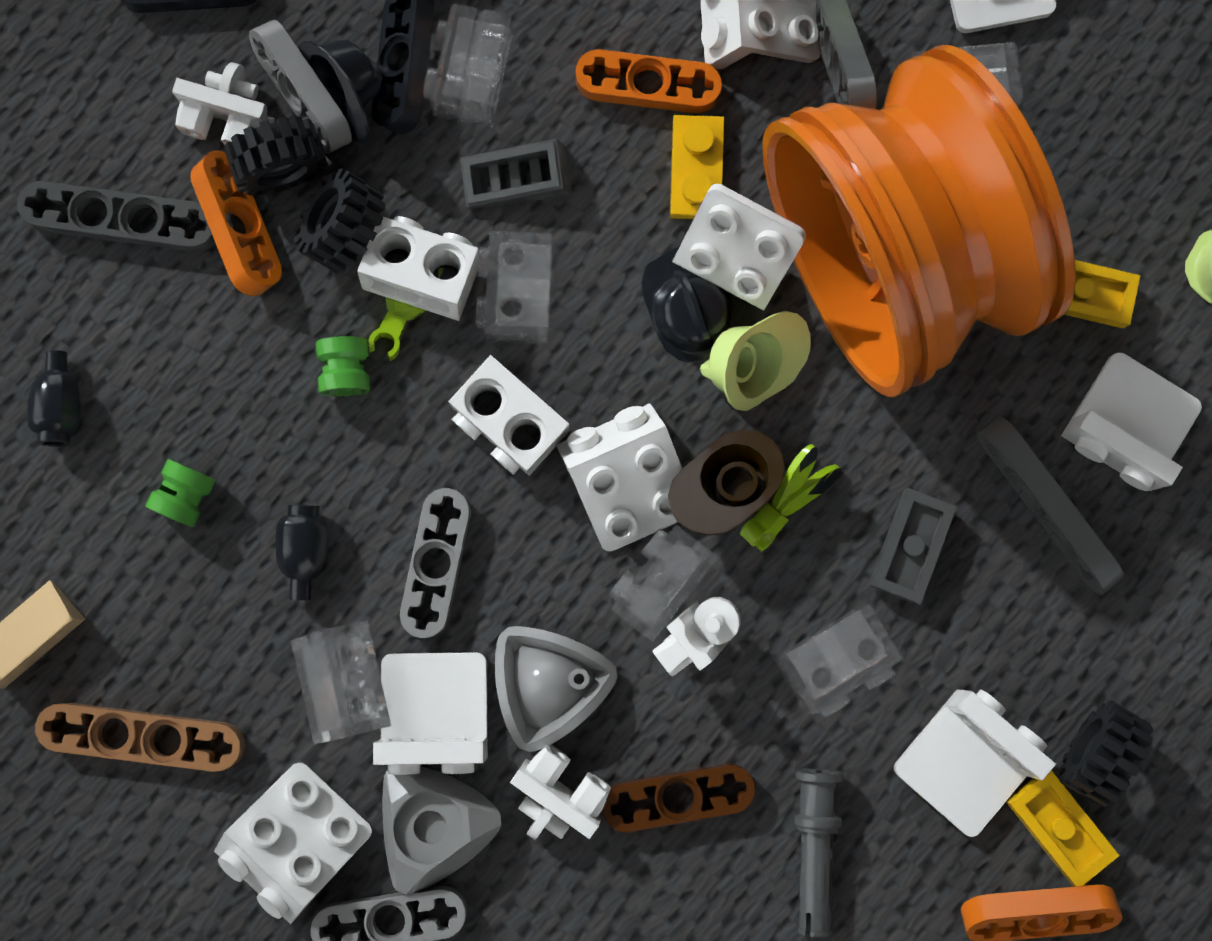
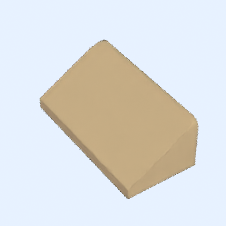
(34, 630)

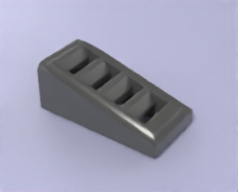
(513, 157)

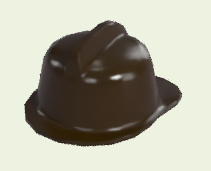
(727, 483)

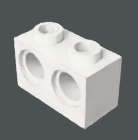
(413, 279)
(517, 408)

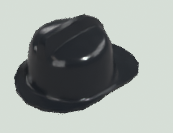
(348, 78)
(685, 308)

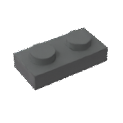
(912, 546)

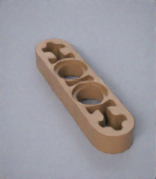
(140, 742)

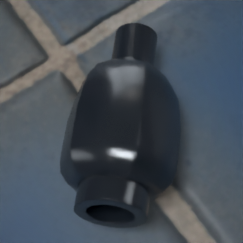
(54, 402)
(301, 548)

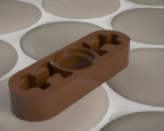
(714, 778)

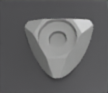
(547, 684)
(432, 827)

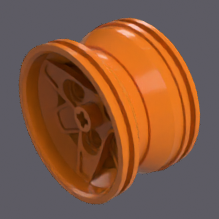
(922, 218)

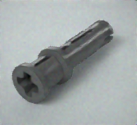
(818, 824)

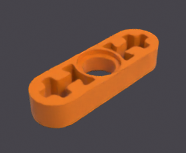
(637, 63)
(212, 181)
(1041, 913)

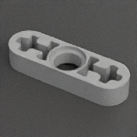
(299, 84)
(455, 527)
(431, 929)

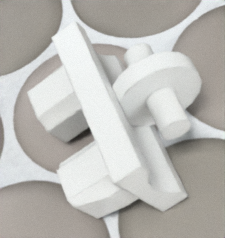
(202, 103)
(698, 634)
(577, 808)

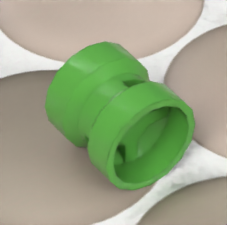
(343, 370)
(180, 493)

